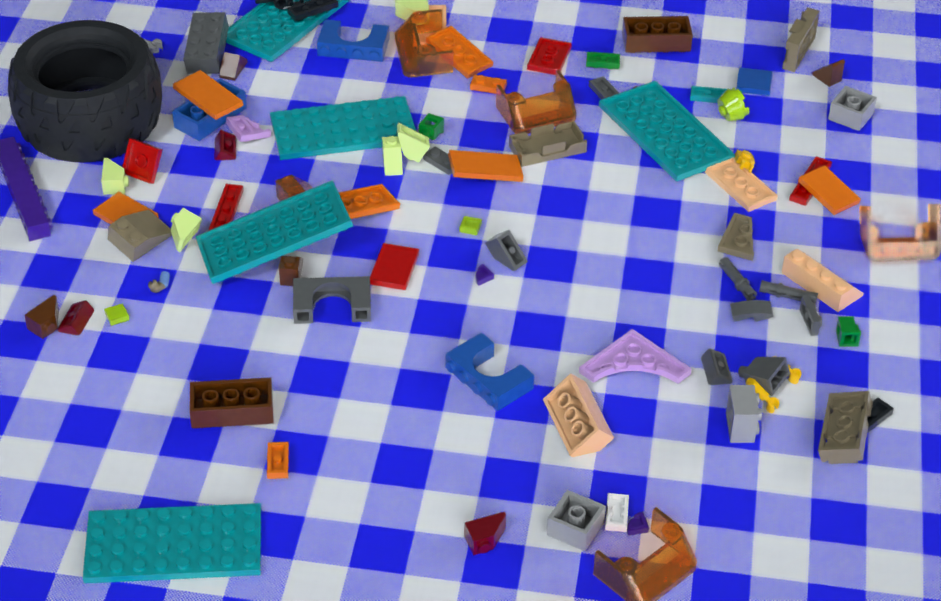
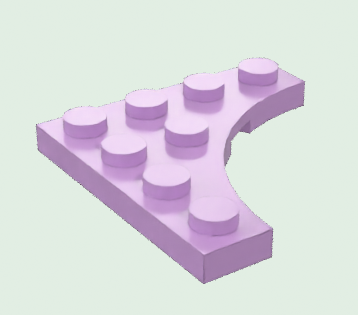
(634, 353)

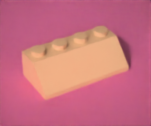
(819, 279)
(578, 417)

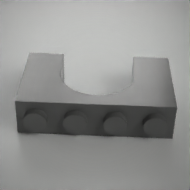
(311, 290)

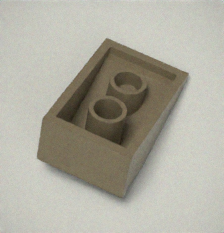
(138, 233)

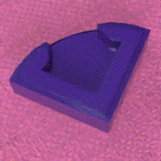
(483, 275)
(637, 525)

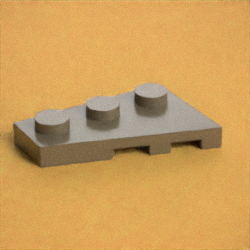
(738, 237)

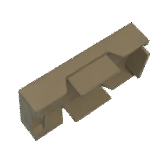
(802, 36)
(548, 143)
(842, 425)

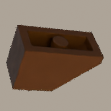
(289, 268)
(43, 318)

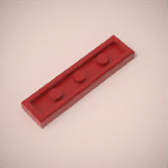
(800, 193)
(227, 205)

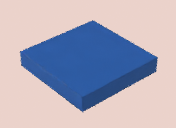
(754, 81)

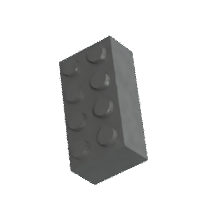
(206, 42)

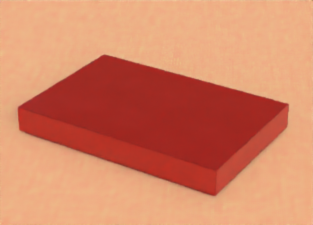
(549, 56)
(394, 266)

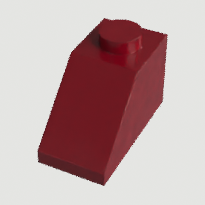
(484, 532)

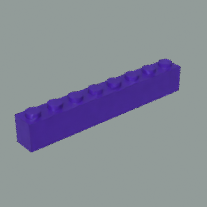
(23, 191)

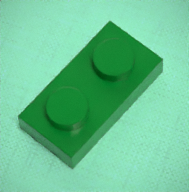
(603, 60)

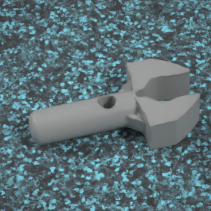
(154, 45)

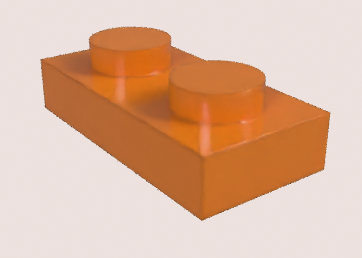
(487, 84)
(277, 460)

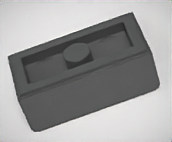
(716, 367)

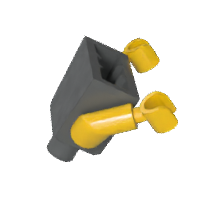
(767, 376)

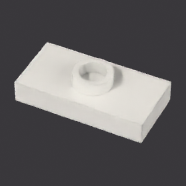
(617, 512)

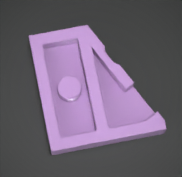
(246, 129)

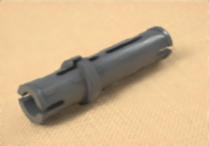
(741, 284)
(785, 291)

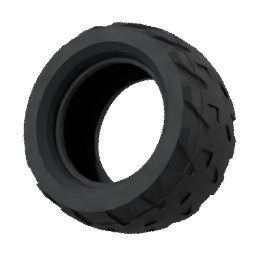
(79, 58)

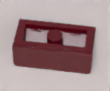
(225, 146)
(76, 318)

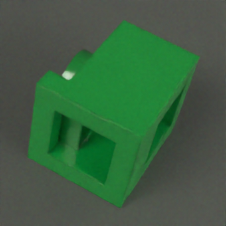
(429, 130)
(847, 332)

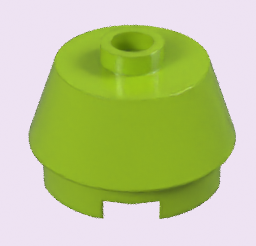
(732, 105)

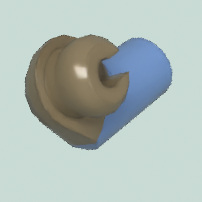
(156, 287)

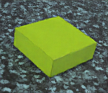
(470, 225)
(116, 314)

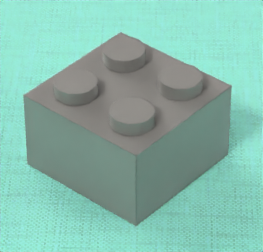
(852, 108)
(743, 413)
(576, 520)

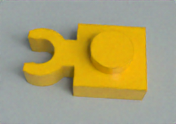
(745, 159)

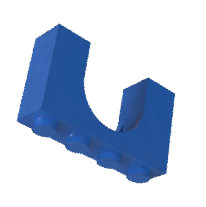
(369, 49)
(495, 390)

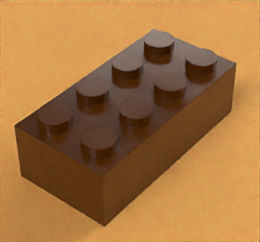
(657, 34)
(231, 402)

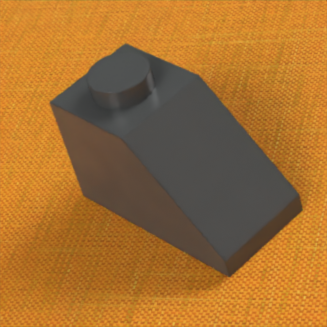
(506, 250)

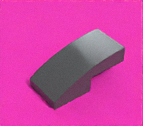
(752, 308)

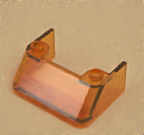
(421, 59)
(538, 110)
(923, 246)
(657, 572)

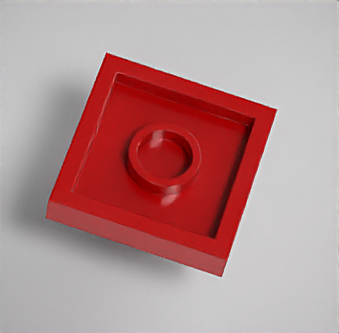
(142, 160)

